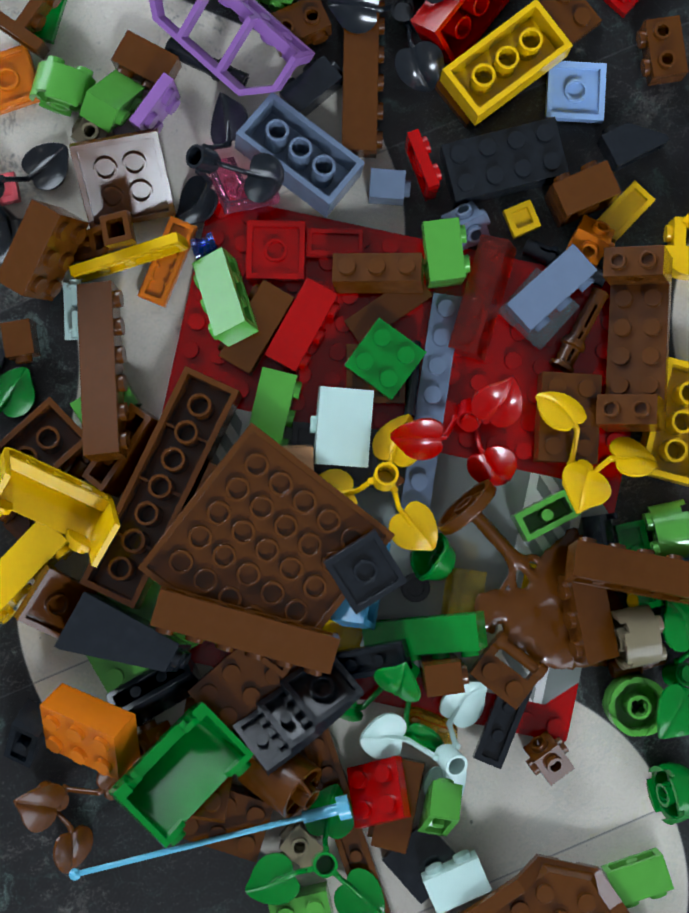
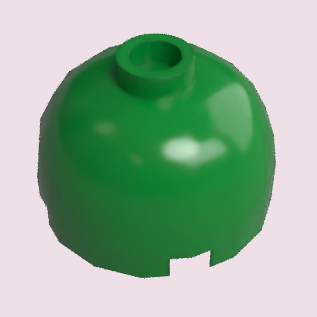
(670, 791)

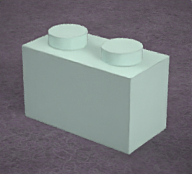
(455, 881)

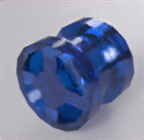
(203, 246)

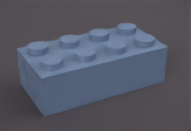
(313, 161)

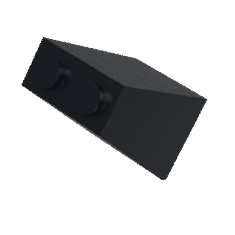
(116, 634)

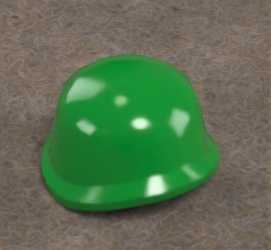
(434, 564)

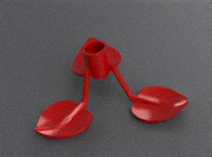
(494, 403)

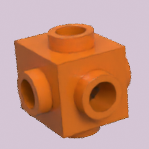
(591, 238)

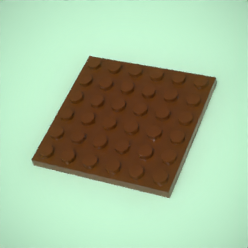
(262, 536)

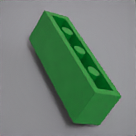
(433, 634)

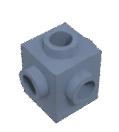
(474, 221)

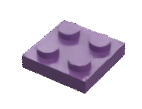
(158, 103)

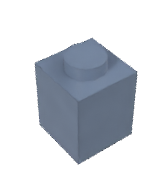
(388, 187)

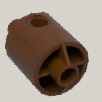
(287, 787)

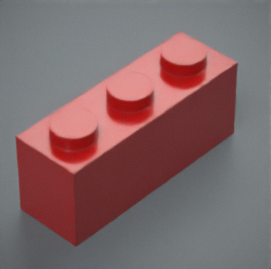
(303, 326)

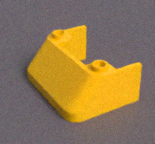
(58, 502)

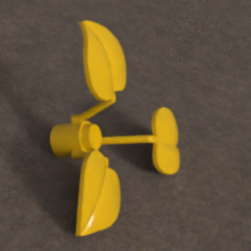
(581, 482)
(413, 526)

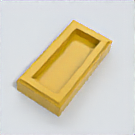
(627, 209)

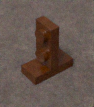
(27, 23)

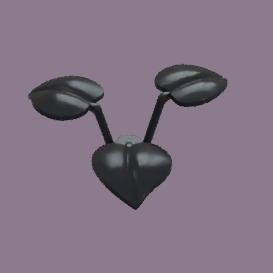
(416, 66)
(47, 169)
(264, 178)

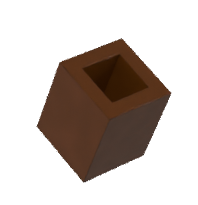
(20, 340)

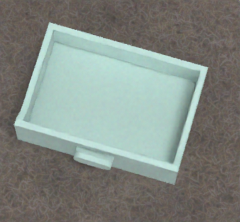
(342, 426)

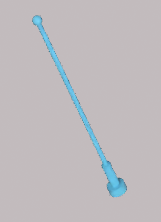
(341, 808)

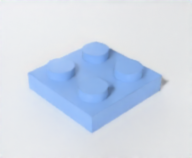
(576, 92)

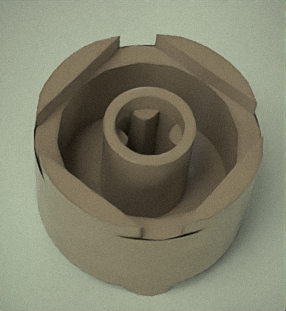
(638, 636)

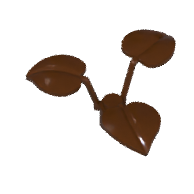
(45, 802)

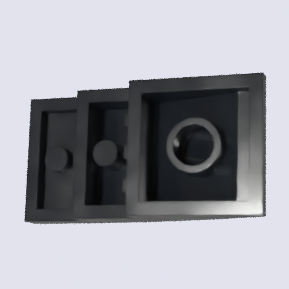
(296, 714)

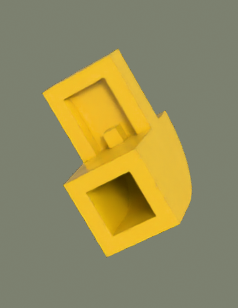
(675, 236)

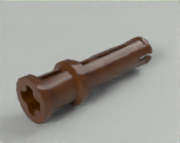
(573, 343)

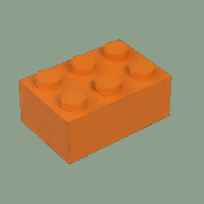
(90, 731)

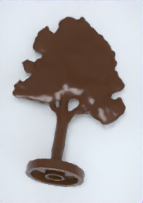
(530, 614)

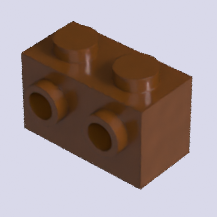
(306, 21)
(662, 50)

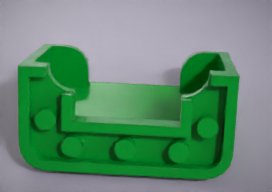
(180, 773)

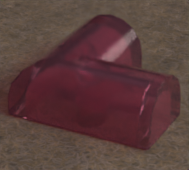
(230, 190)

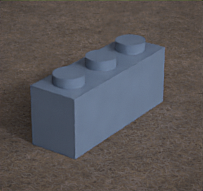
(551, 289)

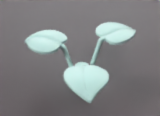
(386, 733)

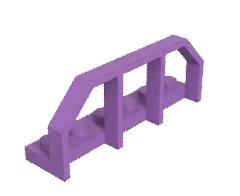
(252, 16)

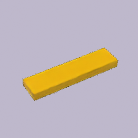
(129, 257)

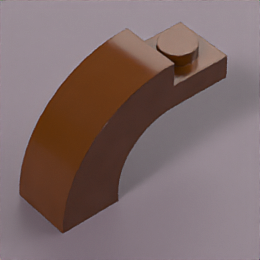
(112, 234)

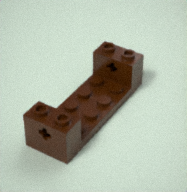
(636, 339)

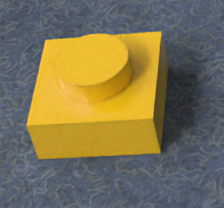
(521, 219)

